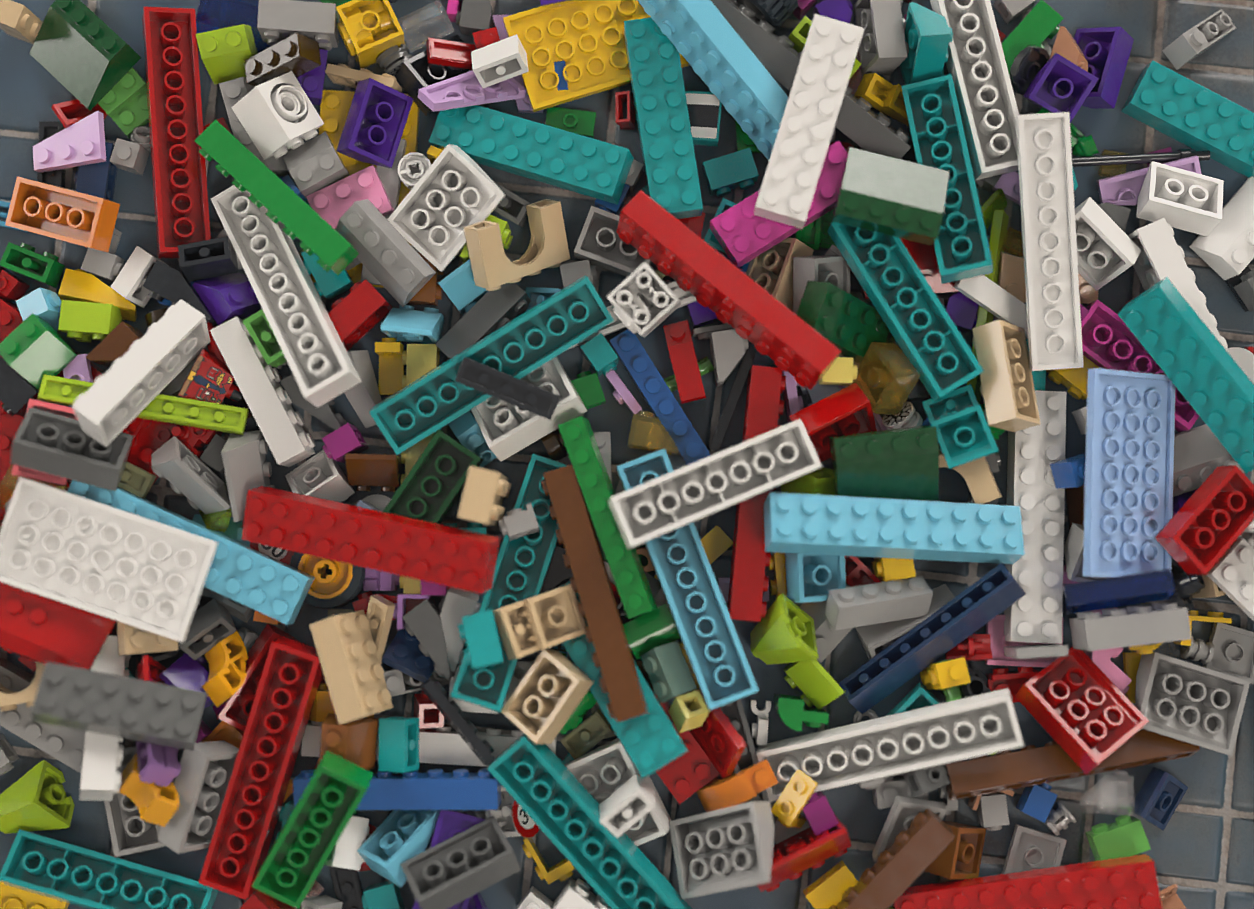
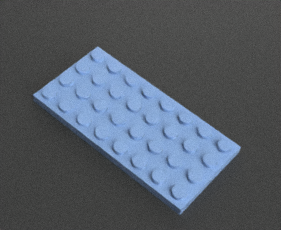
(1127, 472)

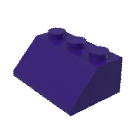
(1107, 57)
(374, 123)

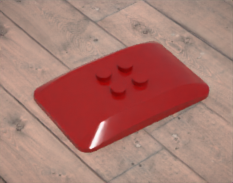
(50, 629)

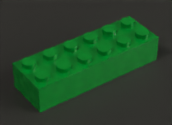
(312, 829)

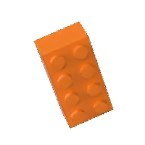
(62, 214)

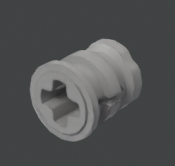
(1198, 651)
(1061, 823)

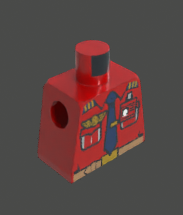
(210, 381)

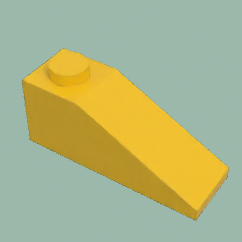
(85, 287)

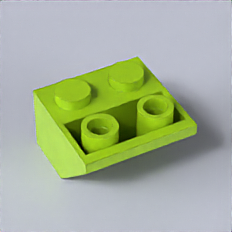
(88, 320)

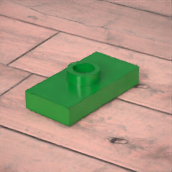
(572, 120)

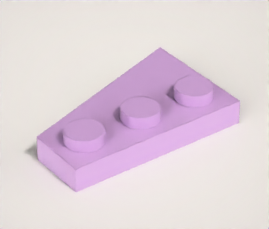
(73, 146)

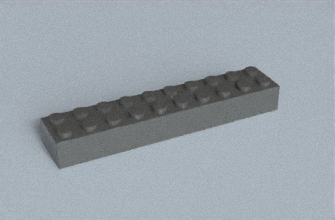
(782, 62)

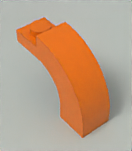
(737, 787)

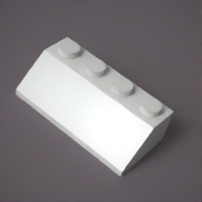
(1232, 241)

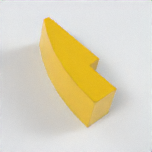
(883, 96)

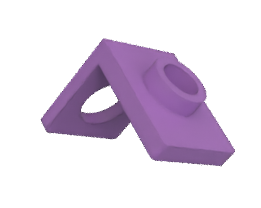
(400, 607)

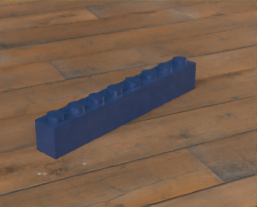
(931, 638)

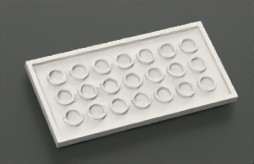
(103, 559)

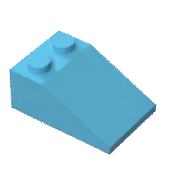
(414, 325)
(398, 840)

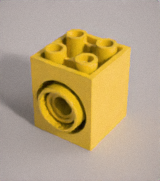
(368, 29)

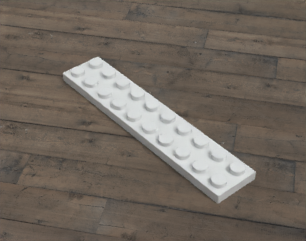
(1049, 241)

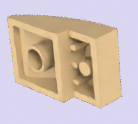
(539, 622)

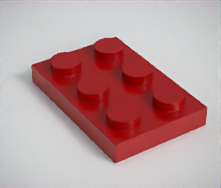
(719, 741)

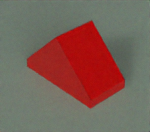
(74, 111)

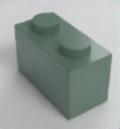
(668, 672)

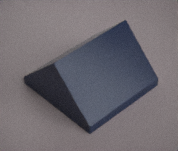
(1159, 798)

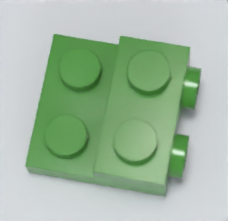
(127, 102)

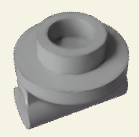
(248, 637)

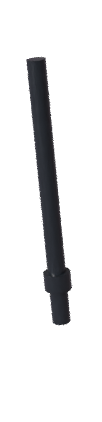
(1138, 158)

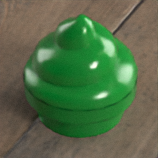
(1085, 147)

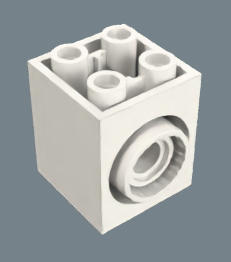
(278, 116)
(643, 301)

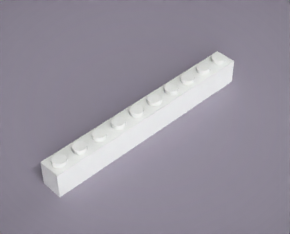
(435, 746)

